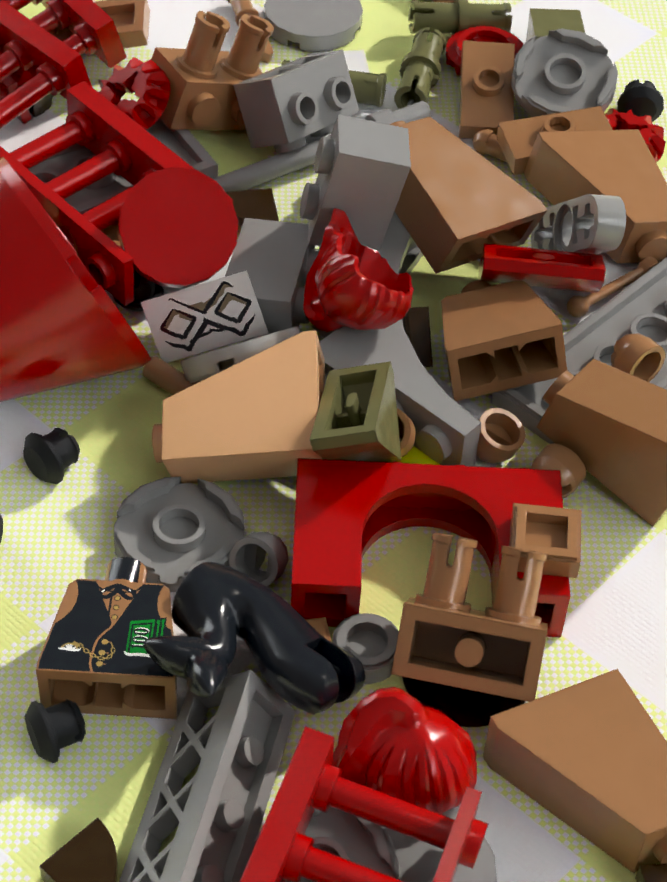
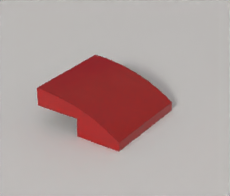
(542, 268)

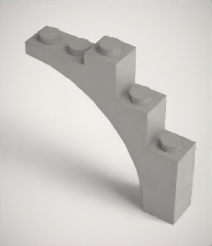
(441, 425)

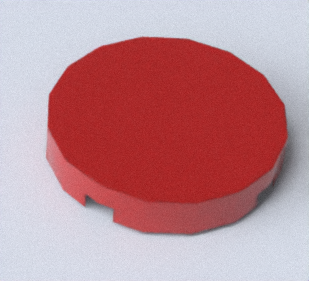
(178, 227)

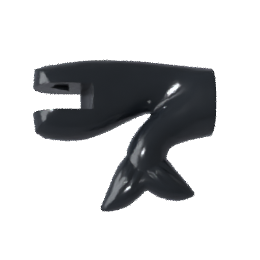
(293, 658)

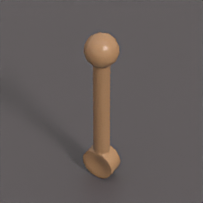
(579, 306)

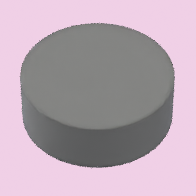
(371, 641)

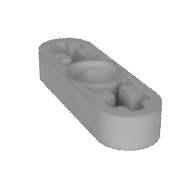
(582, 225)

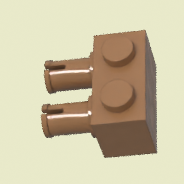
(205, 76)
(472, 648)

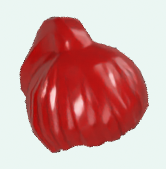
(353, 283)
(406, 751)

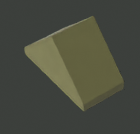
(358, 415)

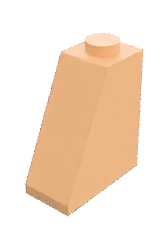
(246, 418)

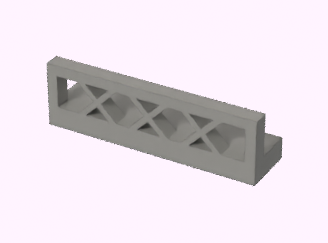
(226, 798)

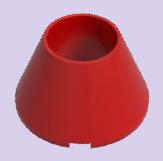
(53, 313)

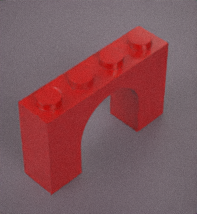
(354, 503)

